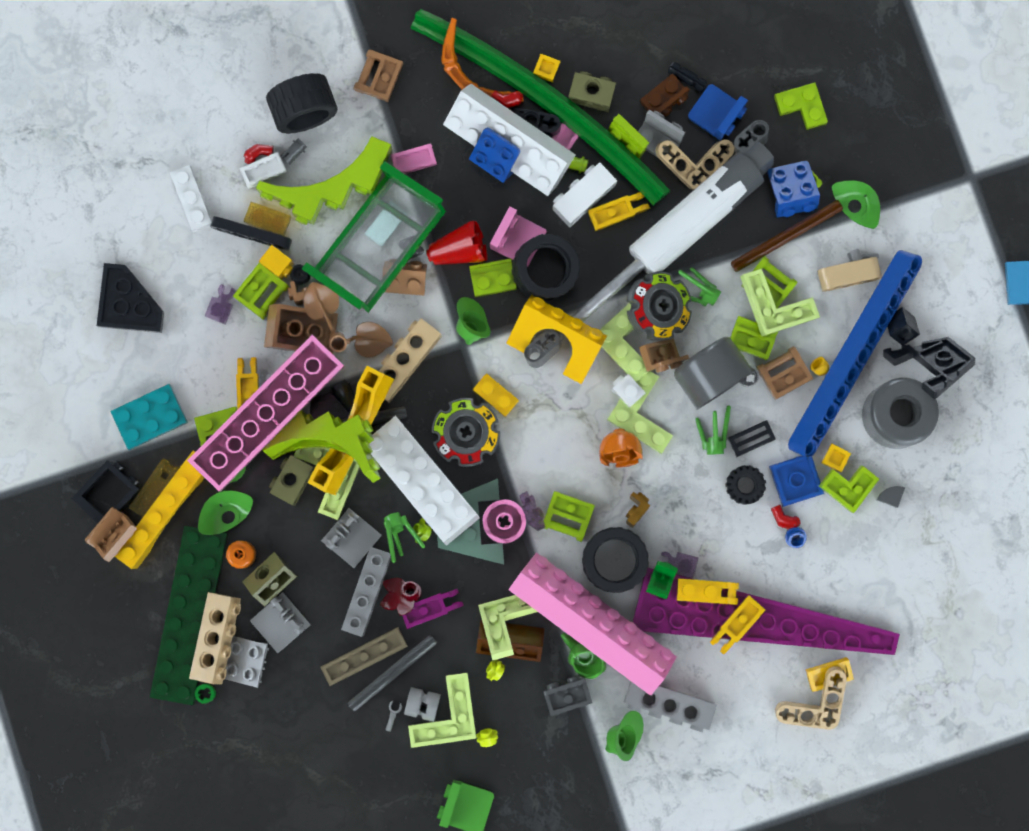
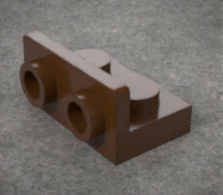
(665, 96)

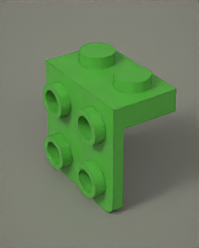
(465, 807)

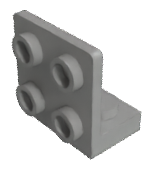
(657, 129)

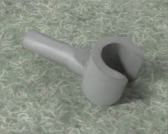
(855, 255)
(392, 716)

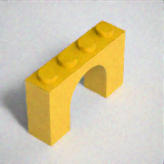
(584, 339)

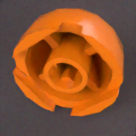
(620, 448)

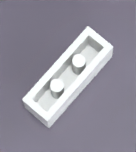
(584, 194)

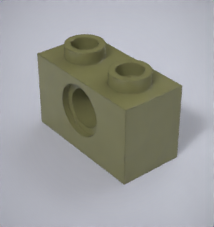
(600, 100)
(291, 493)
(269, 579)

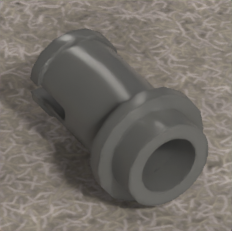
(294, 151)

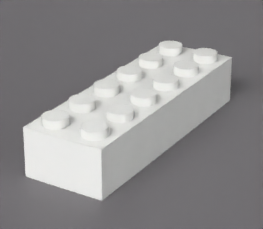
(541, 158)
(422, 481)

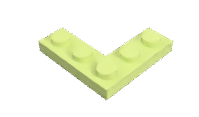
(764, 309)
(619, 349)
(631, 421)
(331, 504)
(494, 617)
(461, 724)

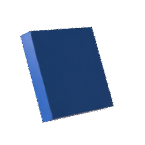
(796, 480)

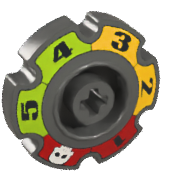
(645, 311)
(480, 423)

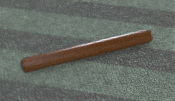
(786, 236)

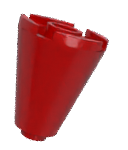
(459, 246)

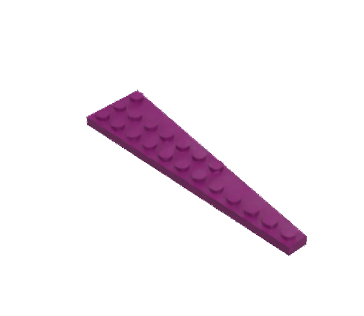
(777, 625)

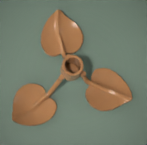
(370, 337)

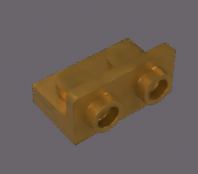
(635, 512)

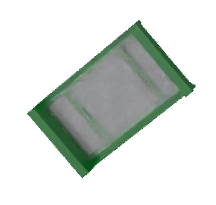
(379, 239)

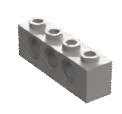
(366, 592)
(704, 709)

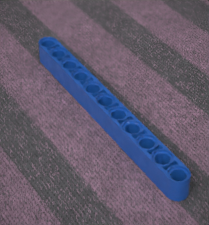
(855, 353)

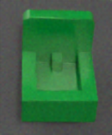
(661, 579)

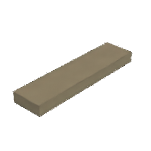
(364, 656)

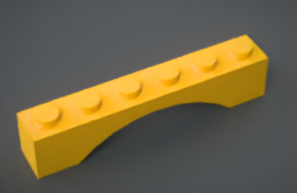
(368, 399)
(159, 515)

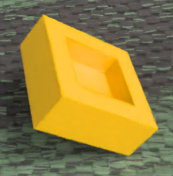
(546, 67)
(836, 458)

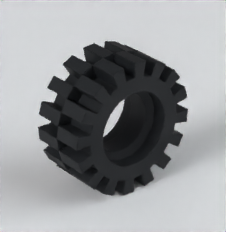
(736, 494)

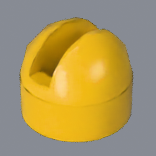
(820, 366)

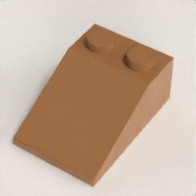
(291, 326)

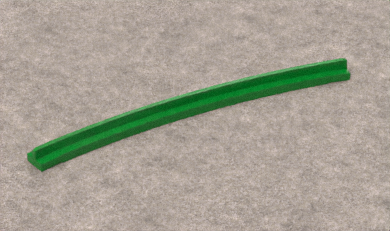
(549, 99)

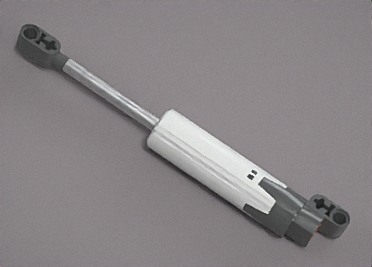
(680, 226)

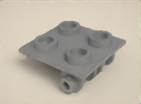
(351, 538)
(280, 622)
(246, 661)

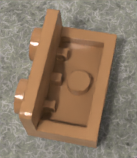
(410, 279)
(661, 355)
(111, 534)

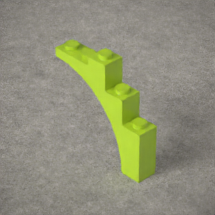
(308, 200)
(328, 432)

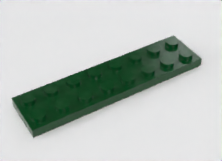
(195, 576)

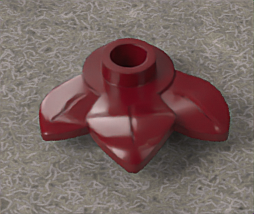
(398, 597)

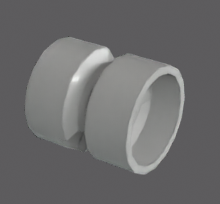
(414, 704)

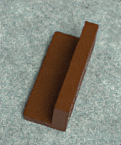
(525, 641)

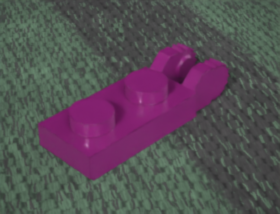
(430, 609)

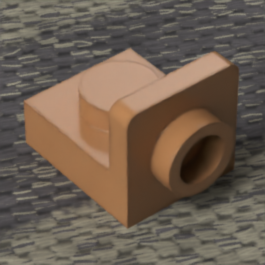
(298, 297)

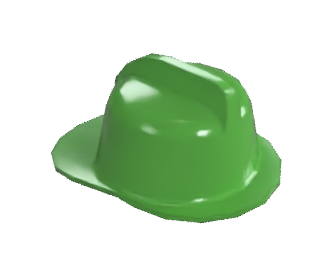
(472, 321)
(624, 738)

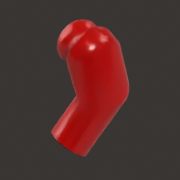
(509, 100)
(256, 150)
(783, 520)

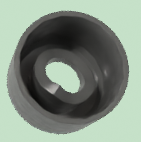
(712, 371)
(884, 429)

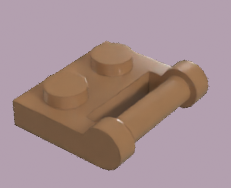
(384, 78)
(788, 379)

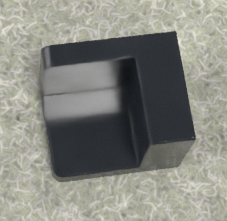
(903, 326)

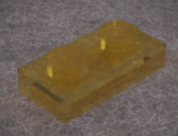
(267, 219)

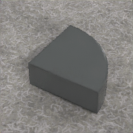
(891, 496)

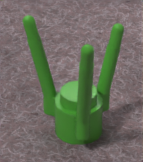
(708, 293)
(715, 444)
(394, 525)

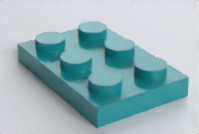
(149, 417)

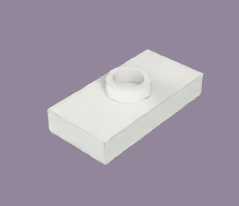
(263, 170)

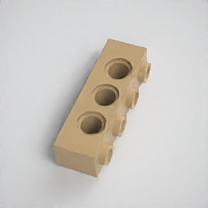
(430, 338)
(206, 645)

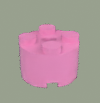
(499, 510)

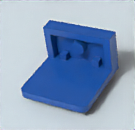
(717, 112)
(495, 154)
(794, 189)

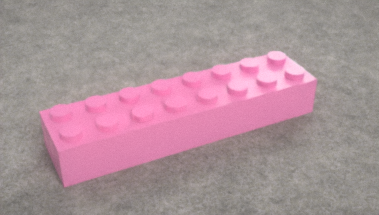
(265, 413)
(593, 623)

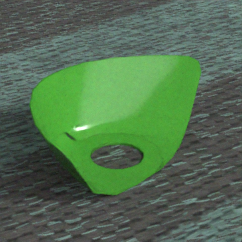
(856, 190)
(210, 518)

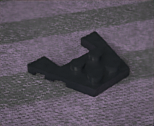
(939, 356)

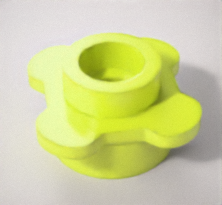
(495, 670)
(487, 737)

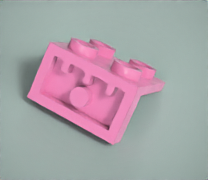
(514, 233)

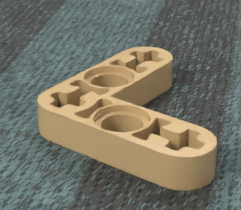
(692, 169)
(819, 712)

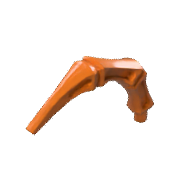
(453, 68)

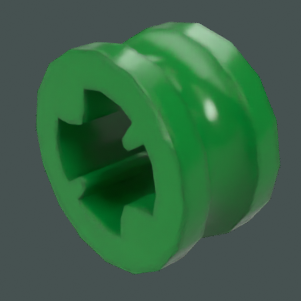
(204, 686)

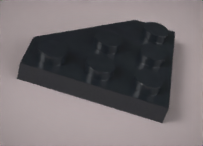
(126, 302)

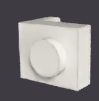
(627, 390)

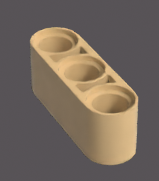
(849, 274)

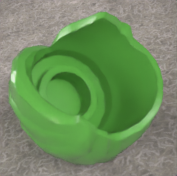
(582, 659)

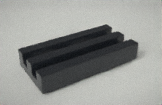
(735, 445)

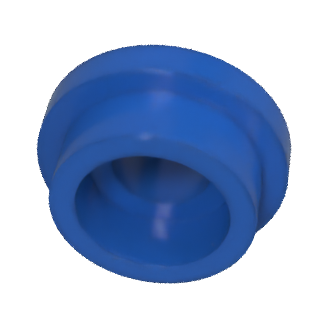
(795, 542)

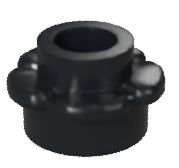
(295, 275)

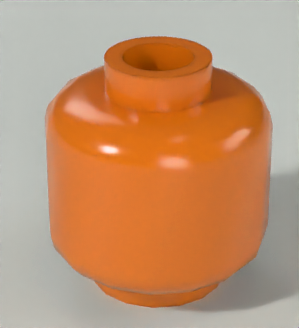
(248, 557)

